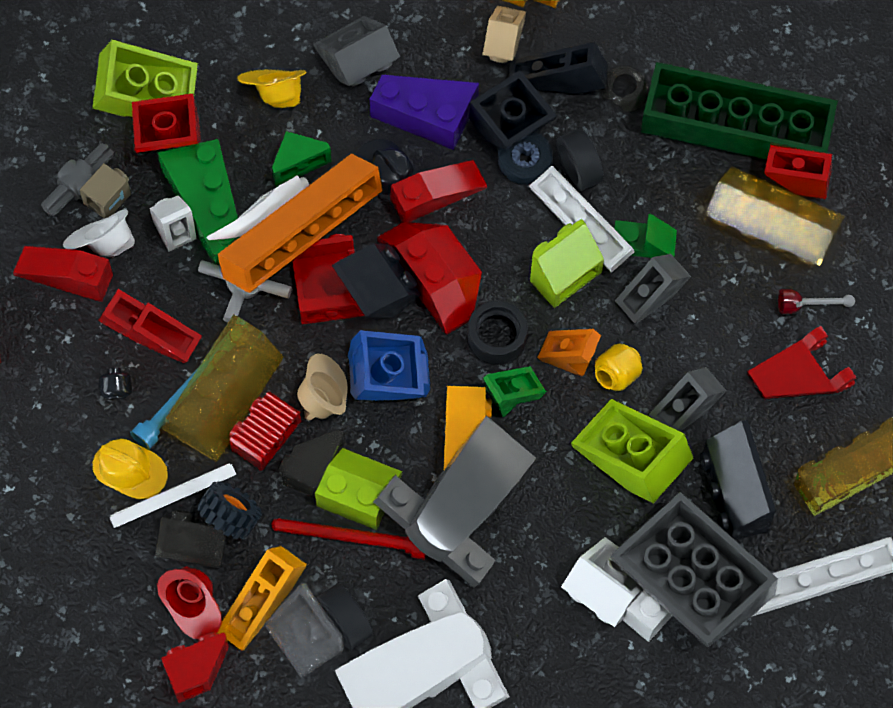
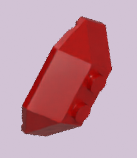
(442, 270)

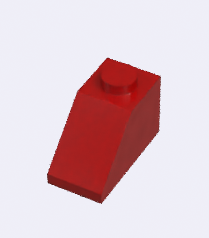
(800, 170)

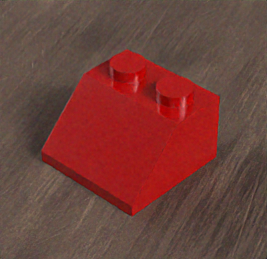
(165, 123)

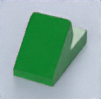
(648, 239)
(512, 388)

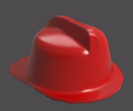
(190, 601)

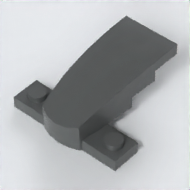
(460, 500)

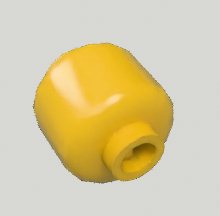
(618, 367)

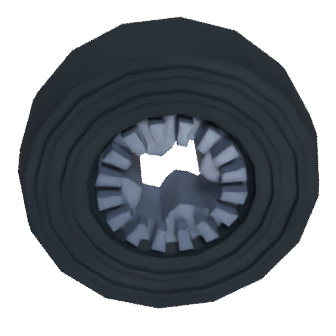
(524, 172)

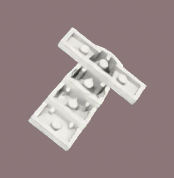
(427, 660)

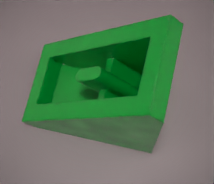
(298, 157)

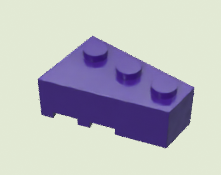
(424, 106)

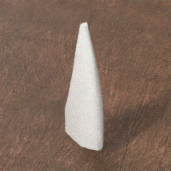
(261, 209)

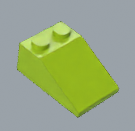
(139, 74)
(634, 449)

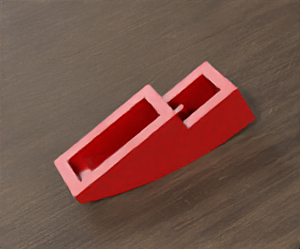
(150, 327)

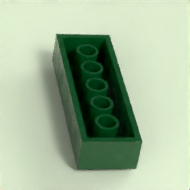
(734, 113)

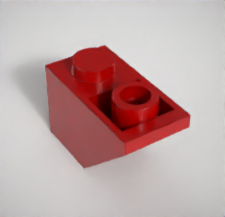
(196, 666)

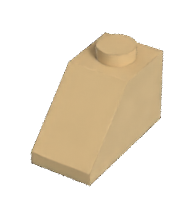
(503, 34)

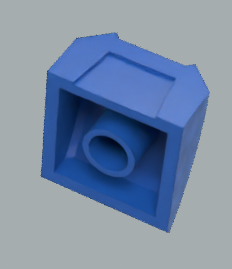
(388, 366)

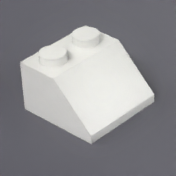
(602, 583)

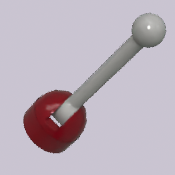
(791, 301)

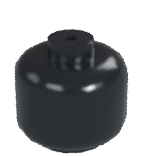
(115, 384)

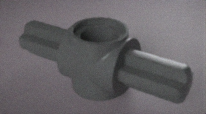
(73, 177)

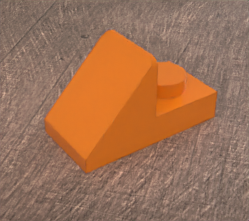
(570, 349)

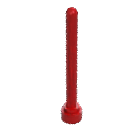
(347, 535)

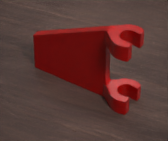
(797, 372)

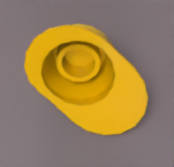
(276, 87)
(130, 469)

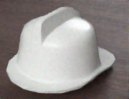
(104, 237)

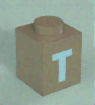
(106, 191)

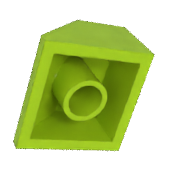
(352, 486)

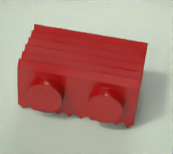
(264, 430)

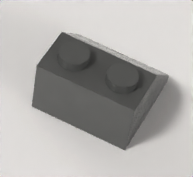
(358, 50)

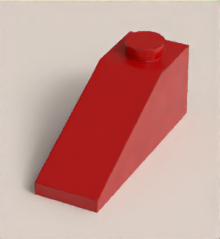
(435, 189)
(66, 270)

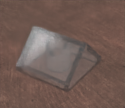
(305, 631)

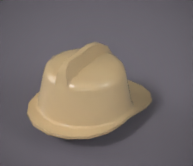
(323, 388)

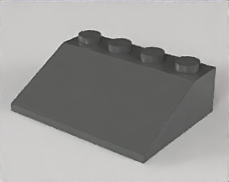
(696, 570)

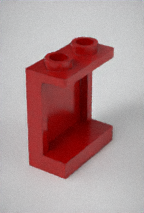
(319, 287)

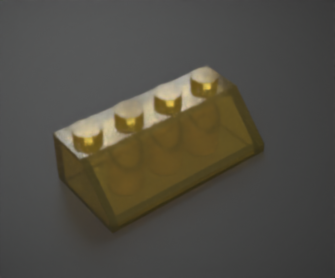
(774, 216)
(223, 388)

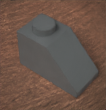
(652, 287)
(689, 399)

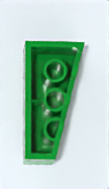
(202, 182)

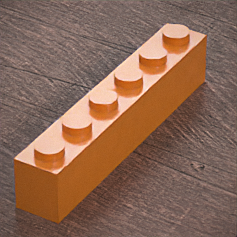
(299, 223)

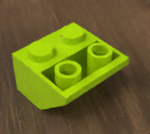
(566, 263)

